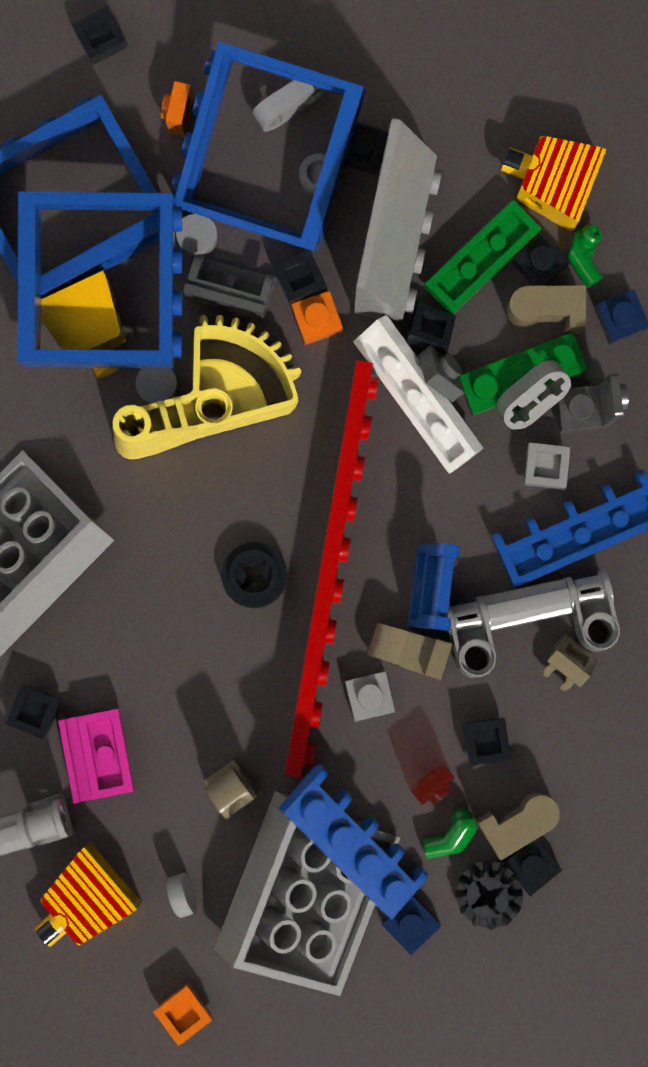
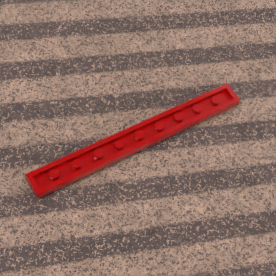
(329, 587)

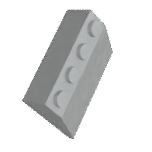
(396, 226)
(42, 545)
(295, 909)

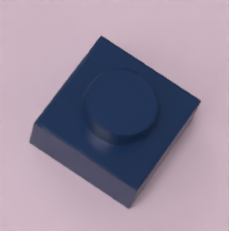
(621, 317)
(412, 925)

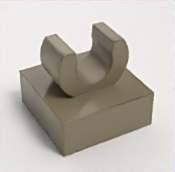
(571, 661)

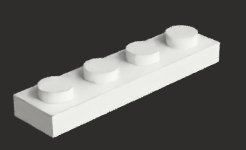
(425, 407)

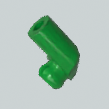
(582, 252)
(456, 837)

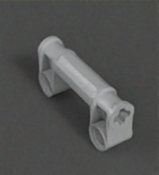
(532, 605)
(35, 824)

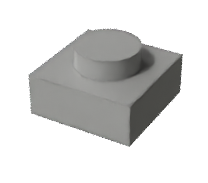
(546, 466)
(370, 696)

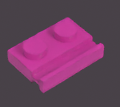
(96, 755)

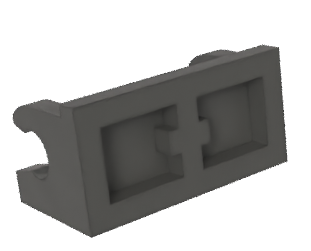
(229, 288)

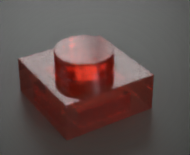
(433, 785)

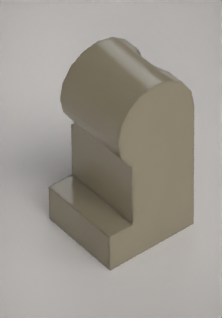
(549, 305)
(410, 650)
(230, 789)
(521, 826)

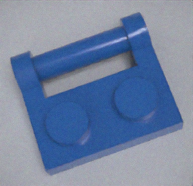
(432, 586)

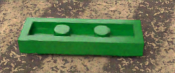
(482, 257)
(489, 382)

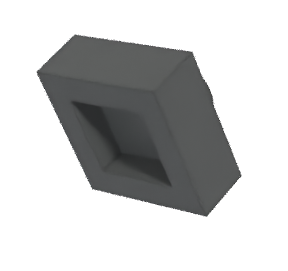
(441, 373)

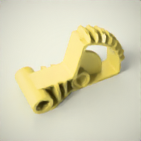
(213, 381)

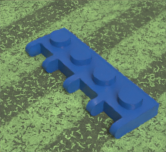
(576, 536)
(350, 845)

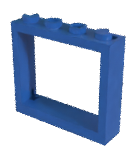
(207, 109)
(114, 249)
(29, 280)

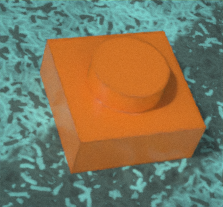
(177, 108)
(317, 318)
(183, 1014)

